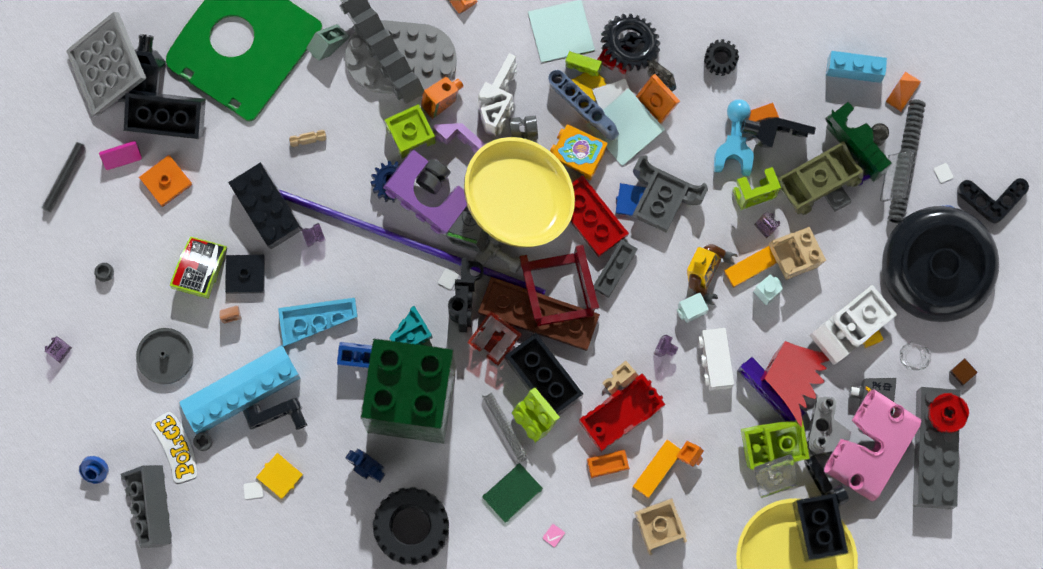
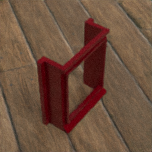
(585, 279)

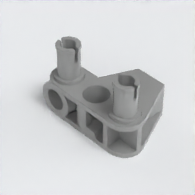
(825, 440)

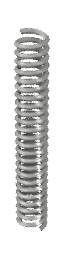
(503, 428)

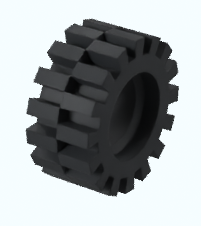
(721, 47)

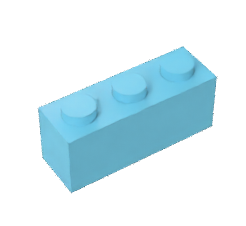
(856, 66)

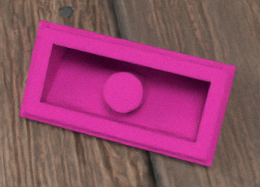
(120, 155)

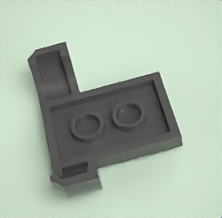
(663, 195)

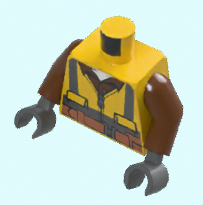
(704, 267)

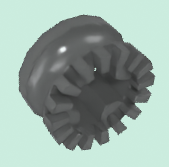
(206, 446)

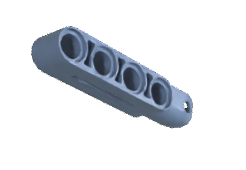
(580, 96)

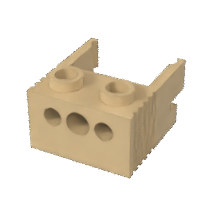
(797, 253)
(660, 524)

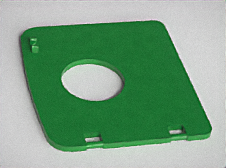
(253, 77)

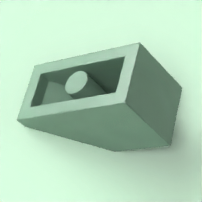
(327, 41)

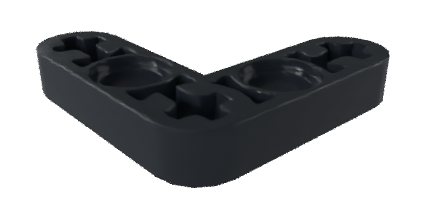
(997, 205)
(823, 483)

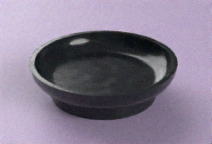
(940, 264)

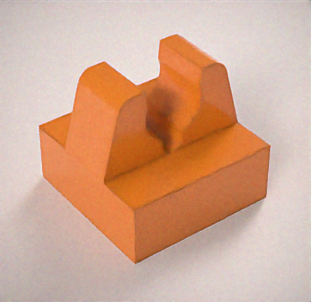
(690, 454)

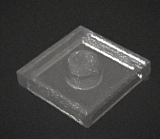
(775, 476)

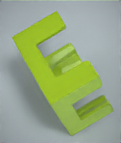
(410, 130)
(767, 191)

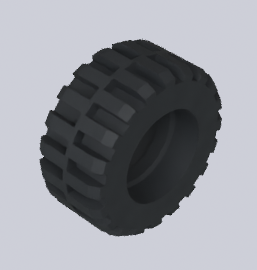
(391, 507)

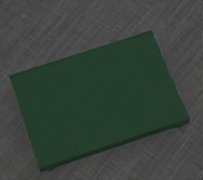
(512, 492)

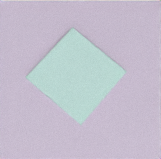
(561, 30)
(635, 127)

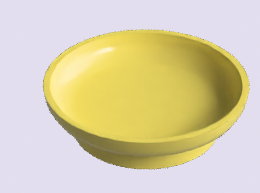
(519, 192)
(773, 542)

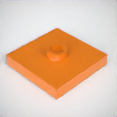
(657, 98)
(165, 180)

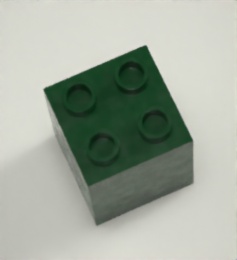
(408, 390)

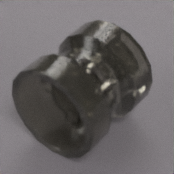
(880, 131)

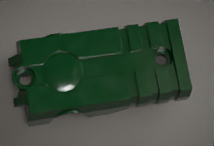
(859, 142)

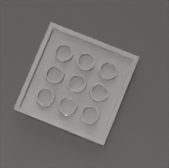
(105, 64)

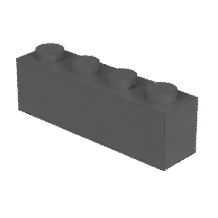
(149, 505)

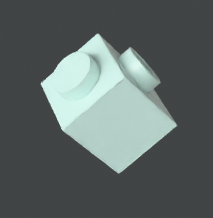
(768, 289)
(692, 308)

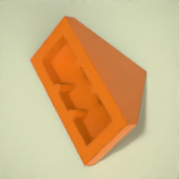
(903, 91)

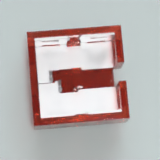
(495, 337)

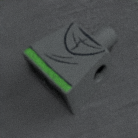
(467, 233)

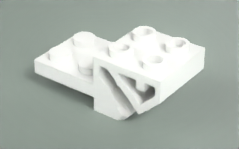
(495, 101)
(853, 325)

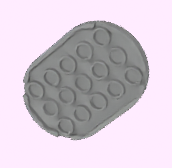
(424, 47)

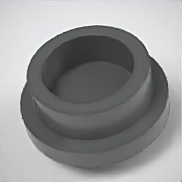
(104, 272)

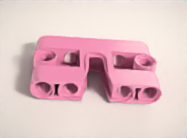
(891, 439)

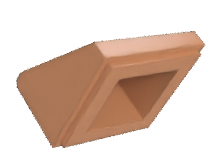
(230, 314)

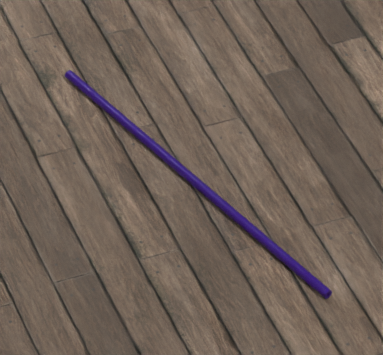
(401, 239)

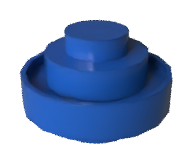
(93, 469)

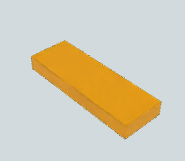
(750, 266)
(657, 469)

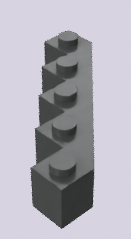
(383, 48)

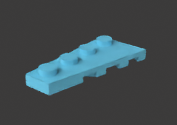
(309, 319)

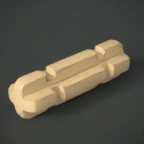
(307, 138)

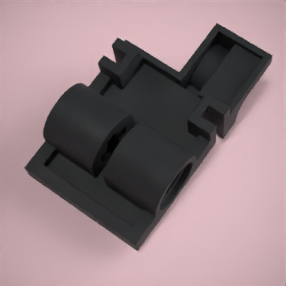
(462, 296)

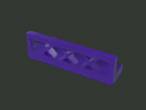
(752, 372)

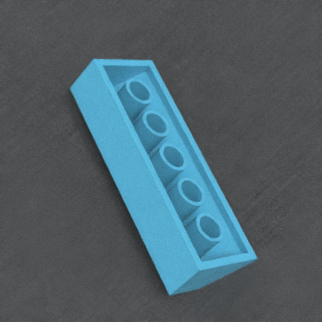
(239, 390)

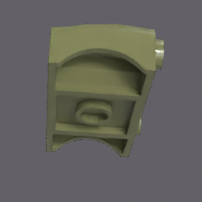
(820, 177)

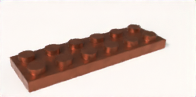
(514, 307)

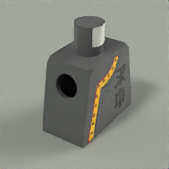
(885, 386)

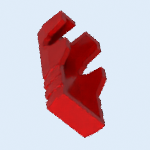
(622, 412)

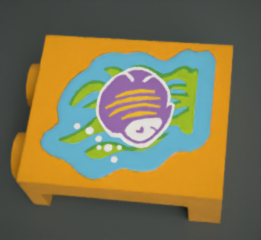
(579, 150)

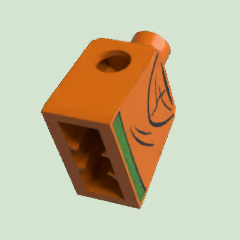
(440, 96)

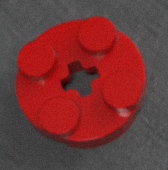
(944, 423)

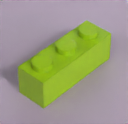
(583, 64)

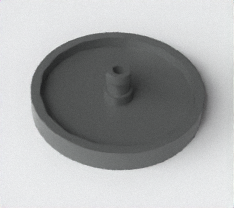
(164, 356)

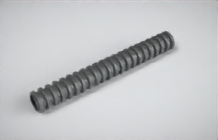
(910, 142)

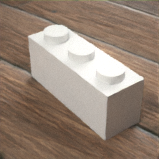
(716, 359)

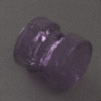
(313, 234)

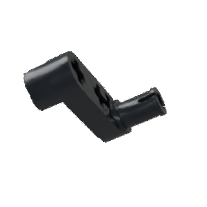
(292, 407)

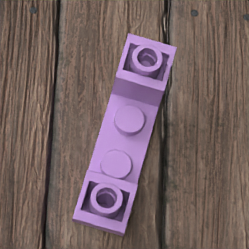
(447, 132)

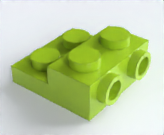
(535, 415)

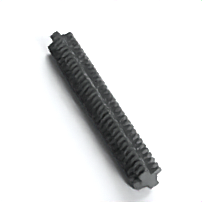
(63, 176)

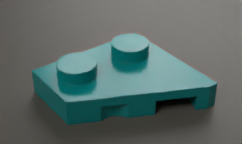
(412, 329)

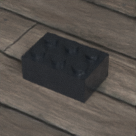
(820, 527)

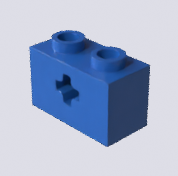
(354, 354)

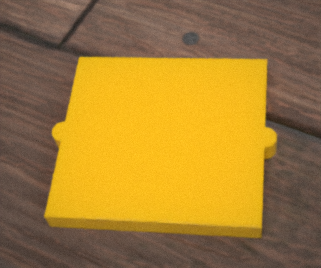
(587, 84)
(279, 476)

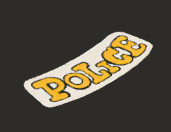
(176, 447)

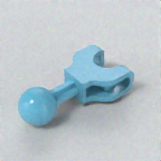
(735, 145)

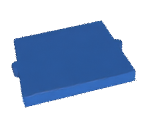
(628, 198)

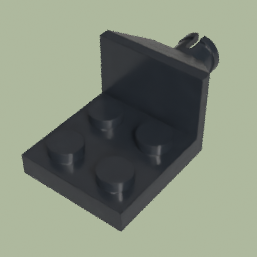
(151, 64)
(766, 128)

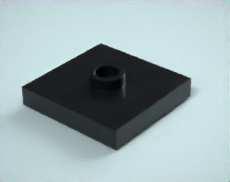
(245, 274)

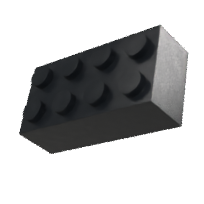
(164, 114)
(265, 205)
(541, 370)

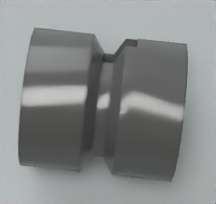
(529, 124)
(434, 175)

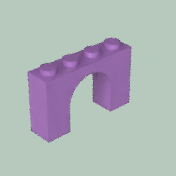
(401, 186)

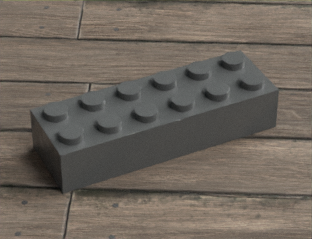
(935, 457)

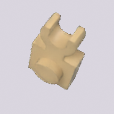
(621, 376)

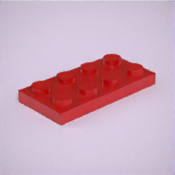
(595, 219)

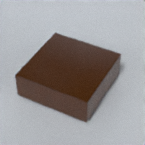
(963, 371)

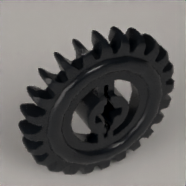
(624, 48)

